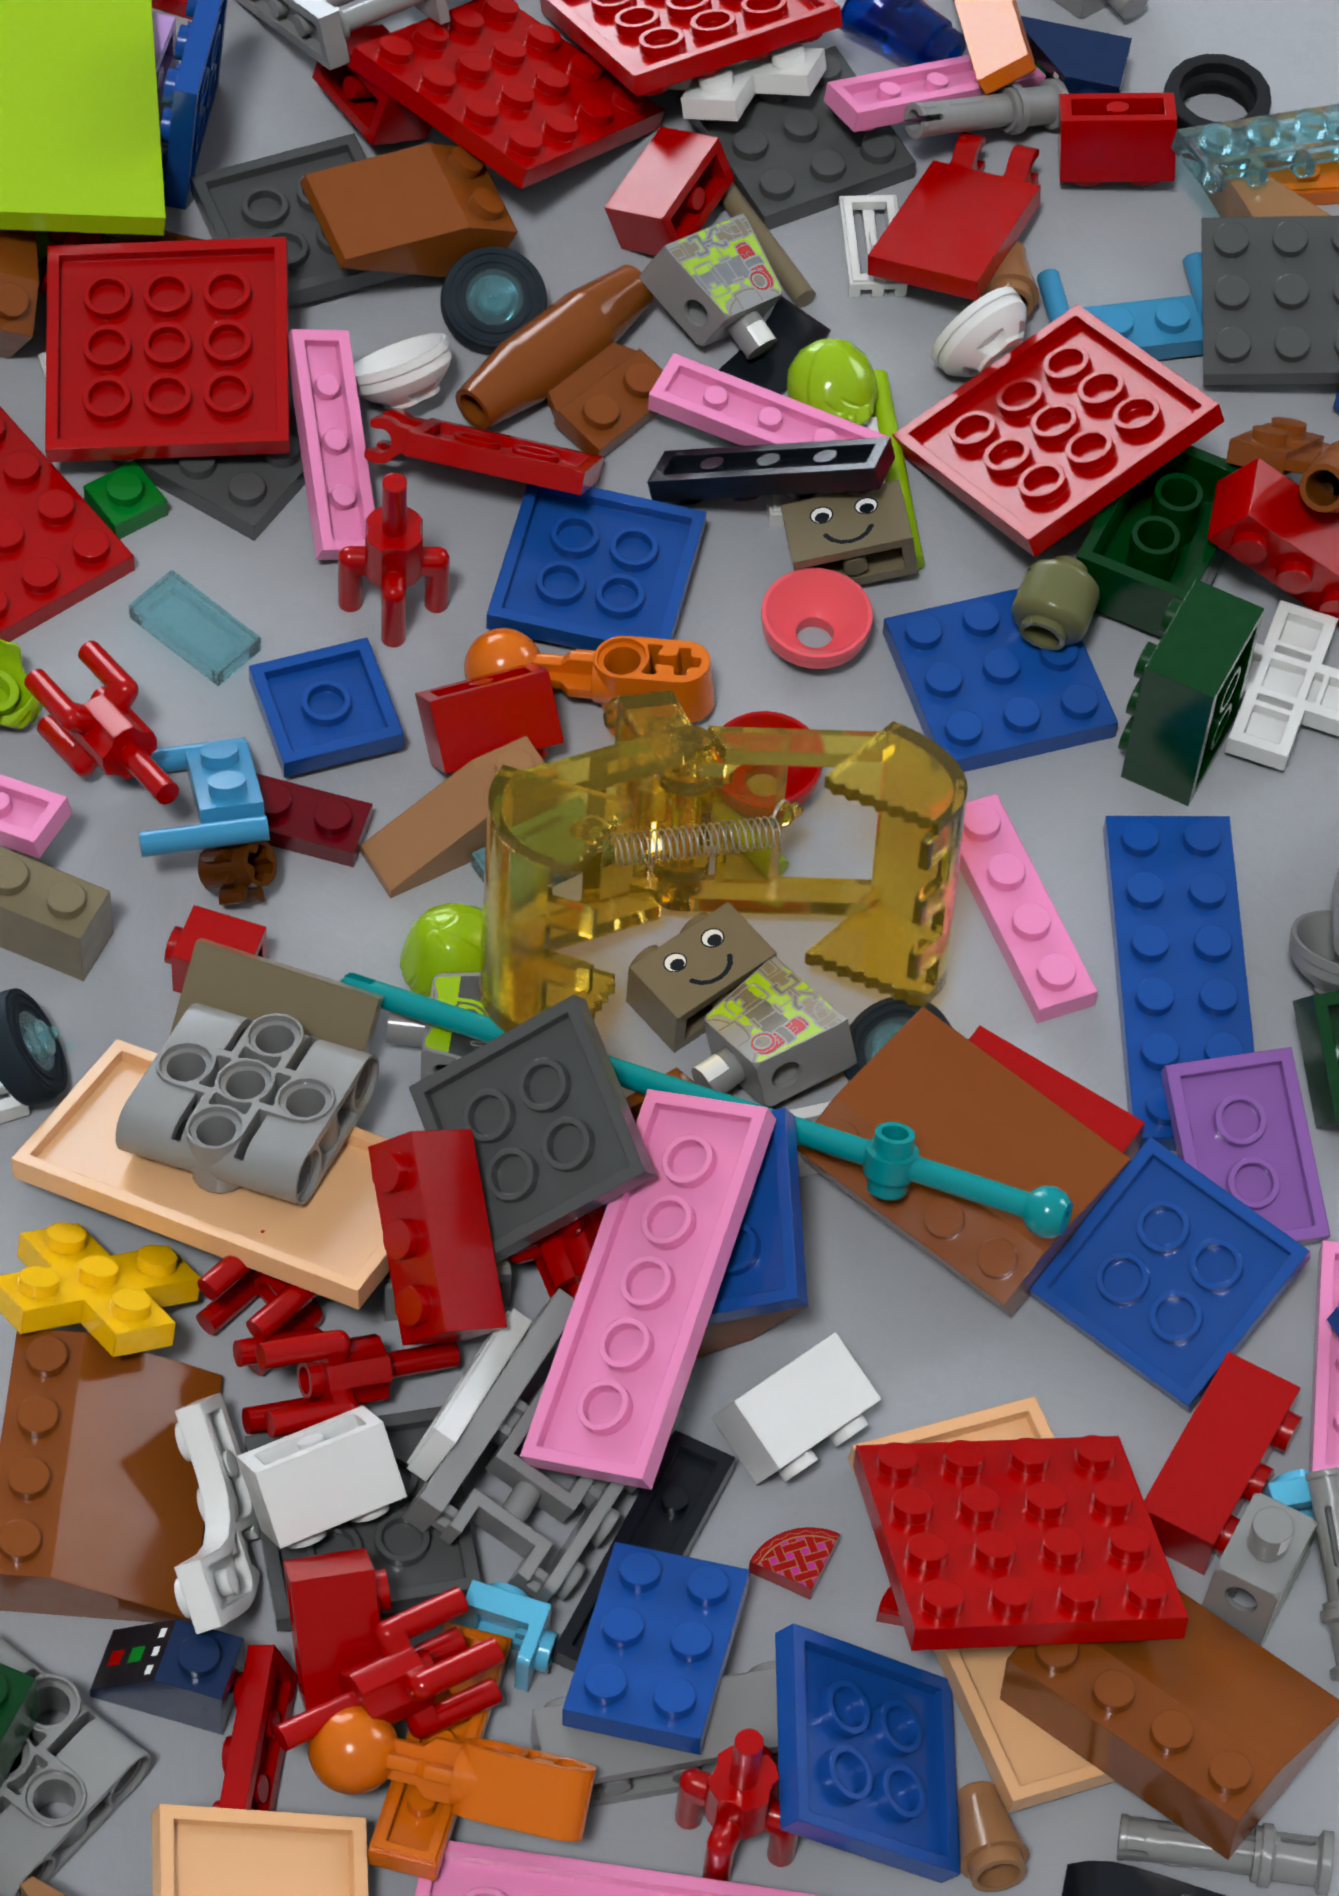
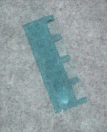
(1259, 146)

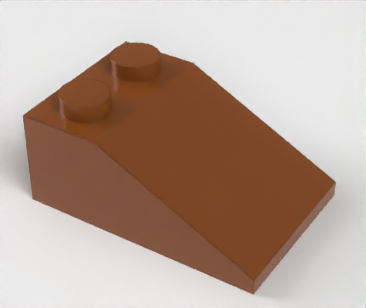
(409, 210)

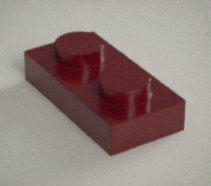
(314, 820)

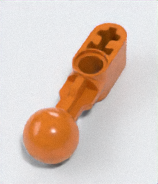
(614, 669)
(476, 1777)

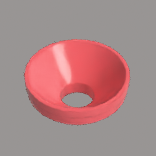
(816, 600)

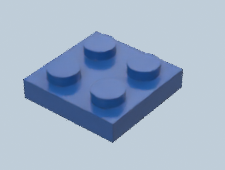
(326, 707)

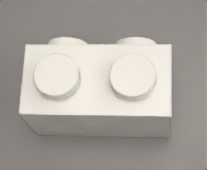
(796, 1409)
(322, 1478)

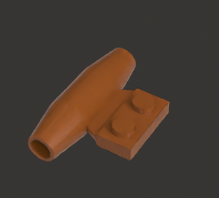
(573, 361)
(1291, 449)

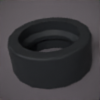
(1220, 76)

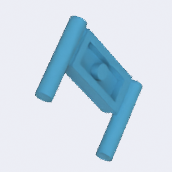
(1157, 326)
(224, 796)

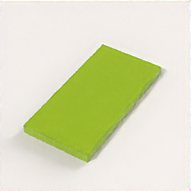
(79, 118)

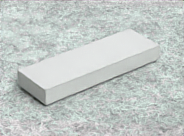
(467, 1395)

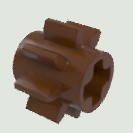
(238, 871)

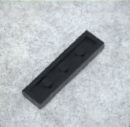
(772, 470)
(659, 1520)

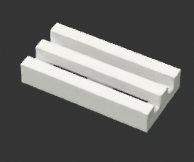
(867, 205)

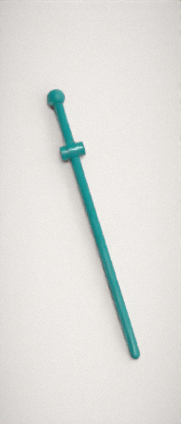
(887, 1159)

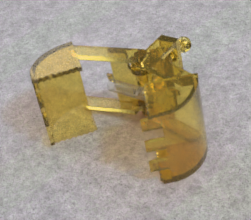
(684, 788)

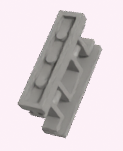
(506, 1422)

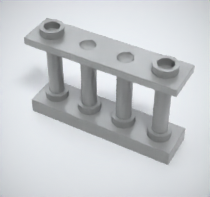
(323, 27)

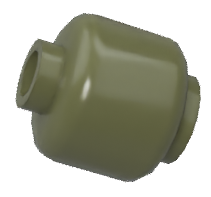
(1055, 602)

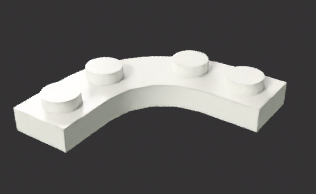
(220, 1578)

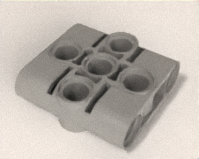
(247, 1103)
(69, 1762)

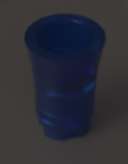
(903, 29)

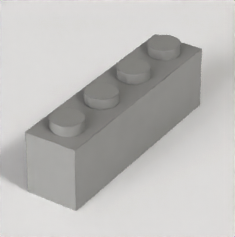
(641, 1770)

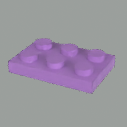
(1250, 1135)

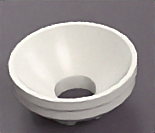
(981, 333)
(404, 371)

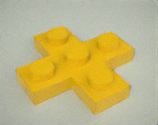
(112, 1296)

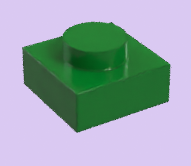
(126, 499)

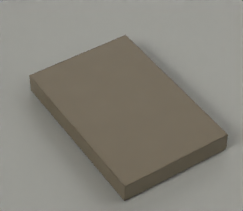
(260, 986)

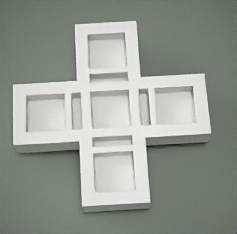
(728, 93)
(1287, 687)

